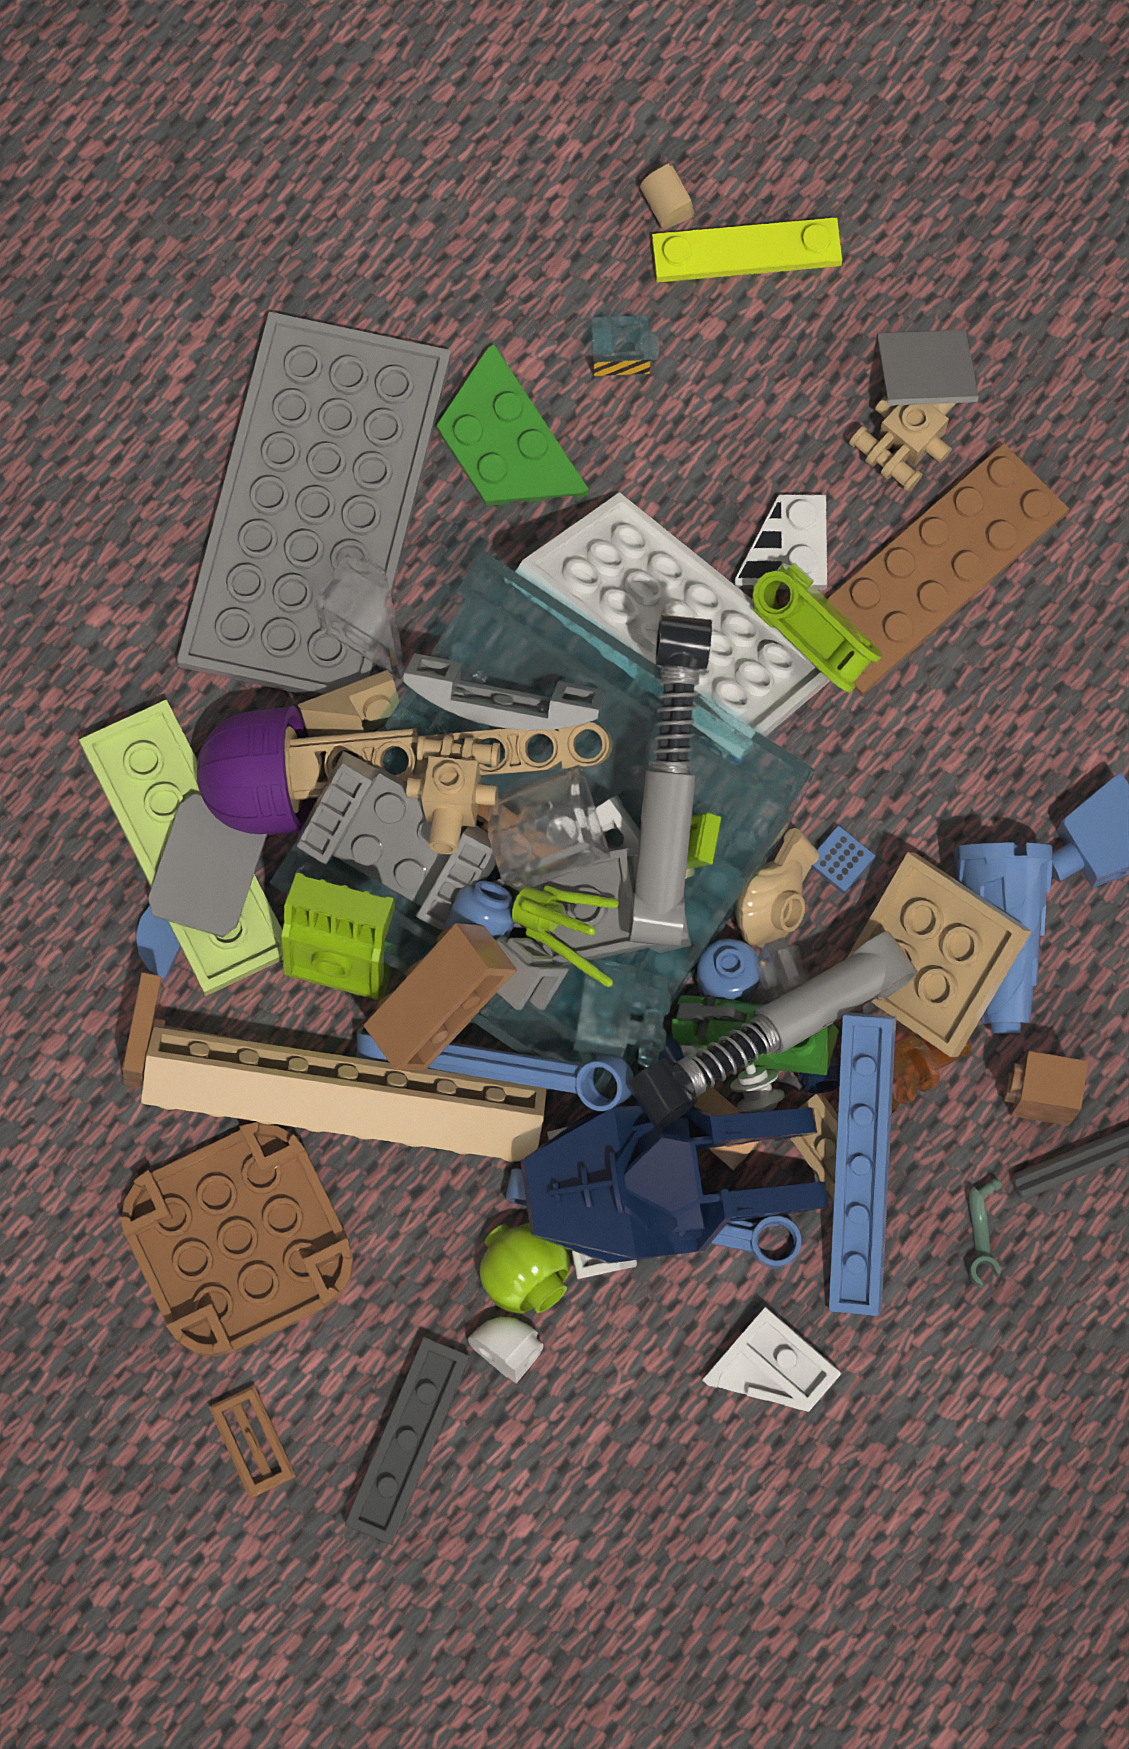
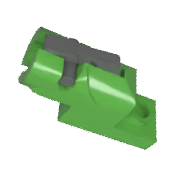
(708, 1018)

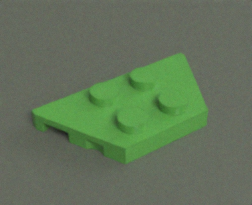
(505, 440)

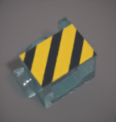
(616, 331)

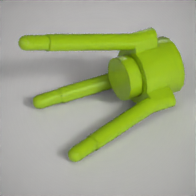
(542, 912)

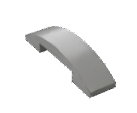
(441, 684)

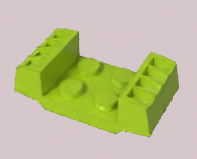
(336, 937)

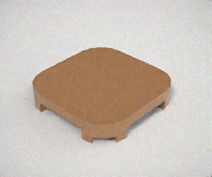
(237, 1240)

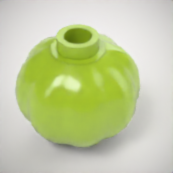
(523, 1270)

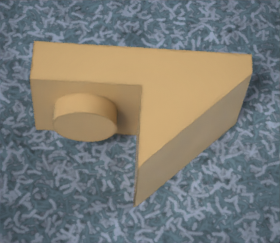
(351, 708)

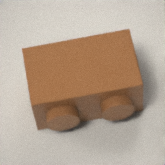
(1046, 1088)

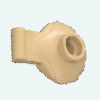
(773, 898)

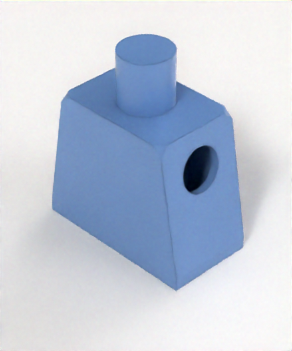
(1096, 836)

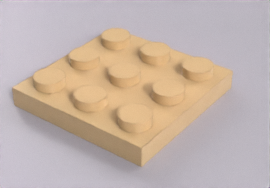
(954, 943)

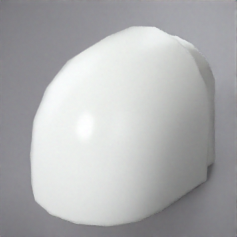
(507, 1345)

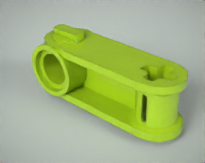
(814, 626)

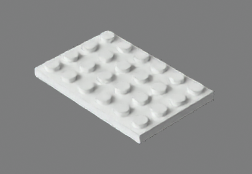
(630, 570)

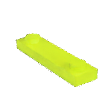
(747, 249)

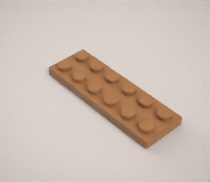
(946, 558)

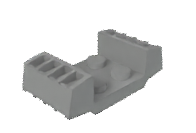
(385, 835)
(608, 879)

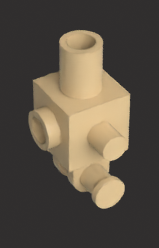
(911, 433)
(452, 787)

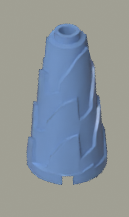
(1017, 885)

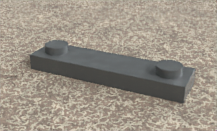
(407, 1441)

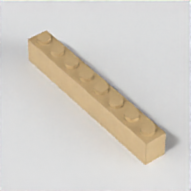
(342, 1095)

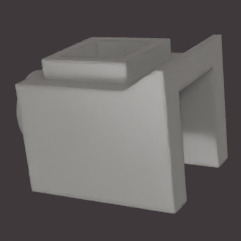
(535, 974)

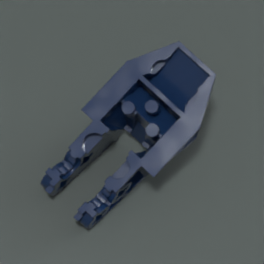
(636, 1190)

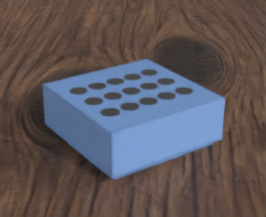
(842, 860)

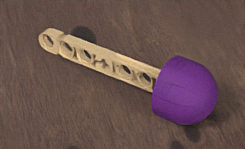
(265, 771)

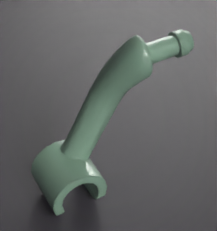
(981, 1230)

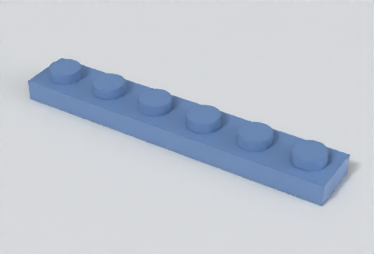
(862, 1163)

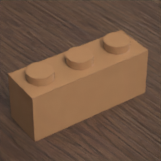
(439, 997)

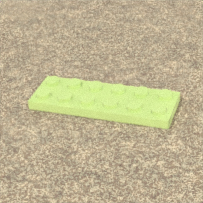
(145, 777)

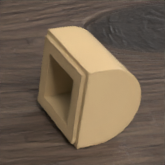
(667, 197)

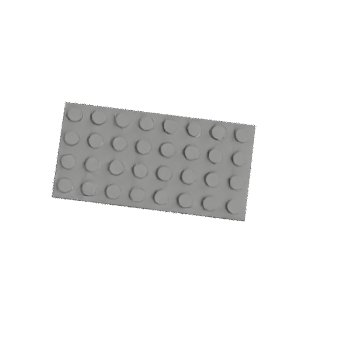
(314, 474)

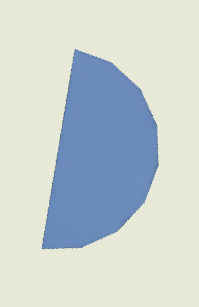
(157, 945)

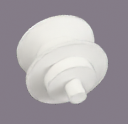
(757, 1089)

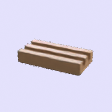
(270, 1481)

